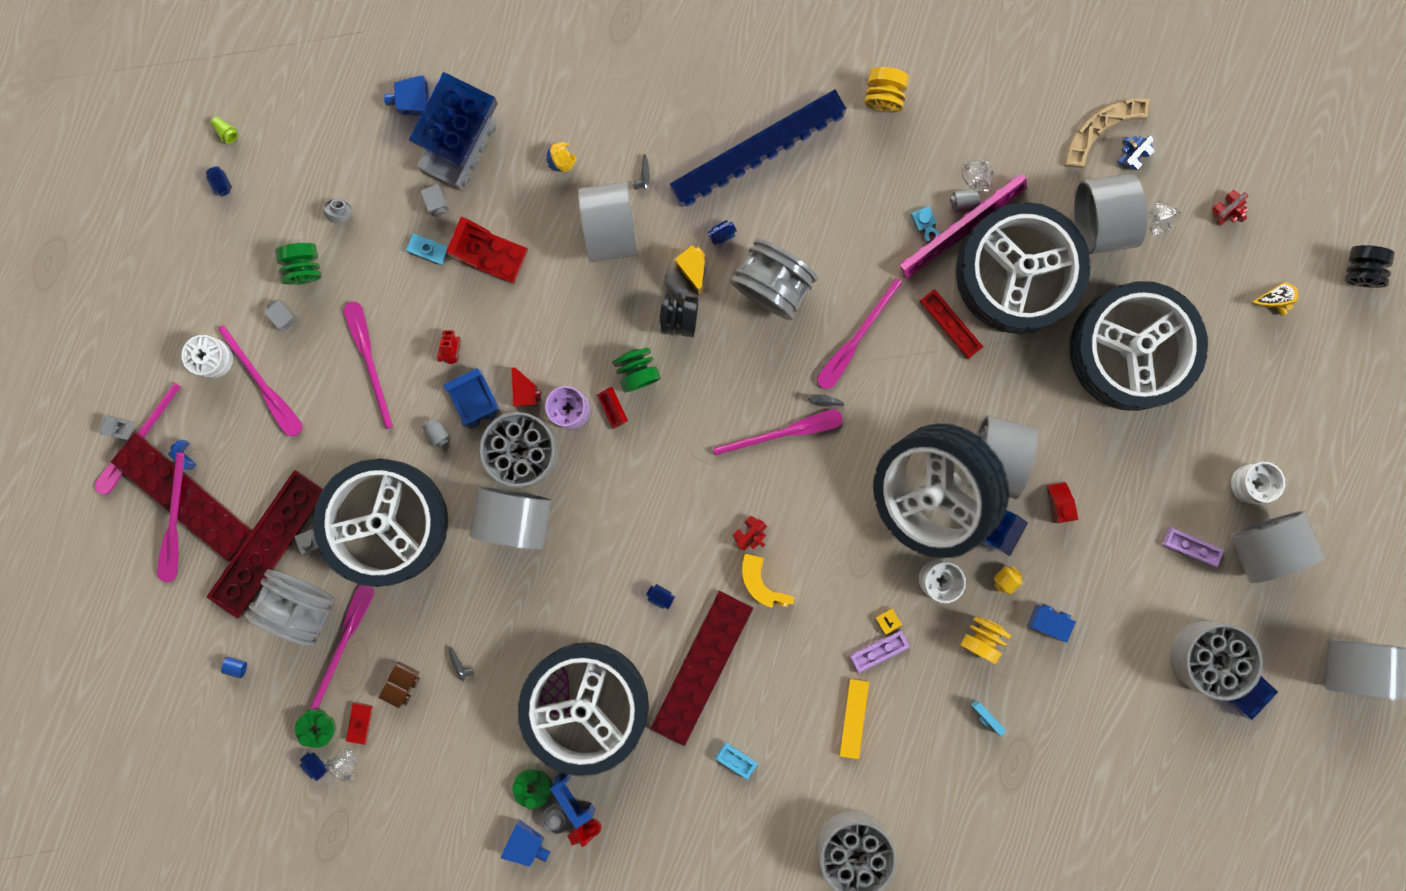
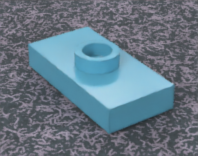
(427, 249)
(987, 719)
(736, 760)

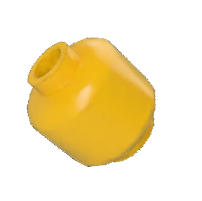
(1007, 580)

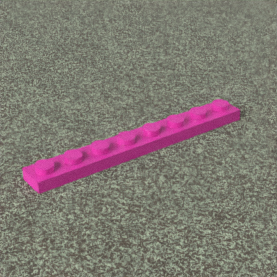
(964, 226)

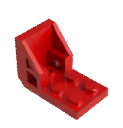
(485, 251)

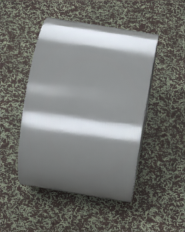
(1111, 212)
(607, 221)
(1014, 446)
(549, 458)
(510, 518)
(1277, 547)
(1186, 652)
(1366, 669)
(843, 826)

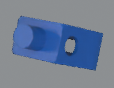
(409, 96)
(524, 845)

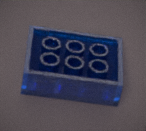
(453, 120)

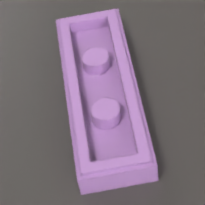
(1193, 547)
(879, 651)

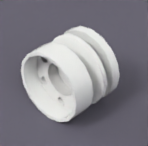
(217, 359)
(1267, 479)
(952, 585)

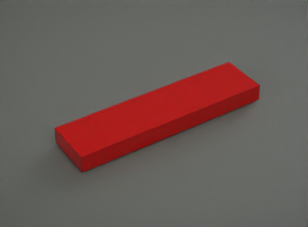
(951, 324)

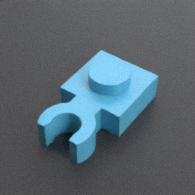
(924, 221)

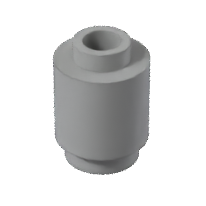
(964, 199)
(677, 283)
(436, 433)

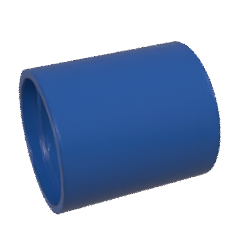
(234, 667)

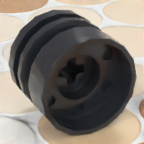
(1369, 266)
(679, 315)

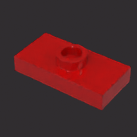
(612, 407)
(359, 723)

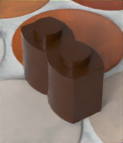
(399, 685)

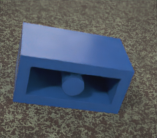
(1051, 623)

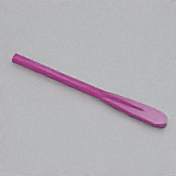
(359, 330)
(837, 364)
(281, 411)
(813, 424)
(112, 474)
(169, 552)
(355, 614)

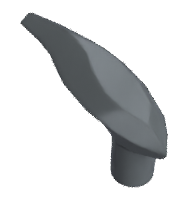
(645, 175)
(824, 400)
(462, 673)

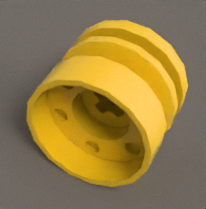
(886, 89)
(985, 639)

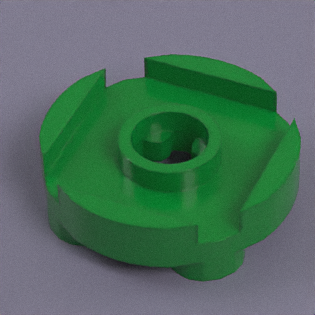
(312, 739)
(520, 788)

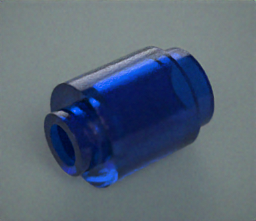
(218, 181)
(722, 232)
(660, 596)
(313, 766)

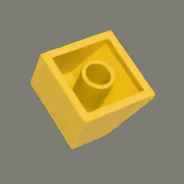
(692, 267)

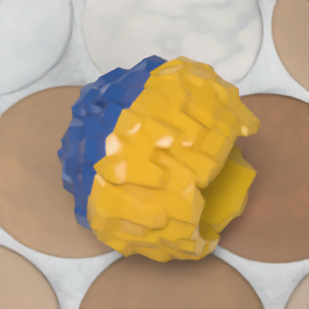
(559, 157)

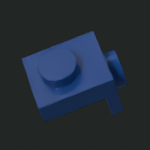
(179, 447)

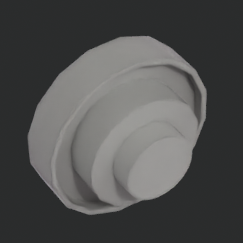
(337, 210)
(555, 819)

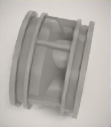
(774, 279)
(290, 608)

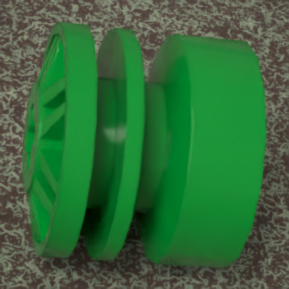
(298, 263)
(636, 370)

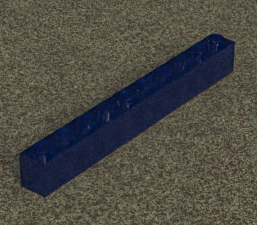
(758, 148)

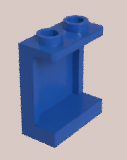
(472, 398)
(568, 802)

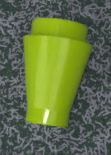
(226, 132)

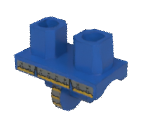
(1133, 148)

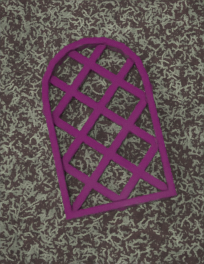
(567, 697)

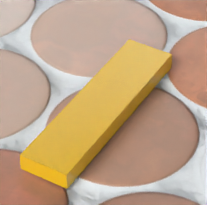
(854, 718)

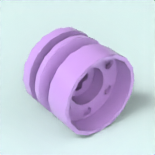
(559, 400)

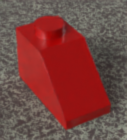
(524, 390)
(1062, 503)

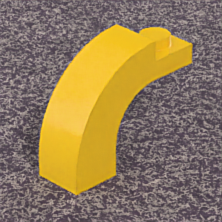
(752, 578)

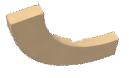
(1098, 123)

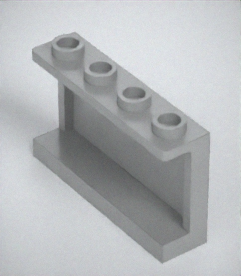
(450, 174)

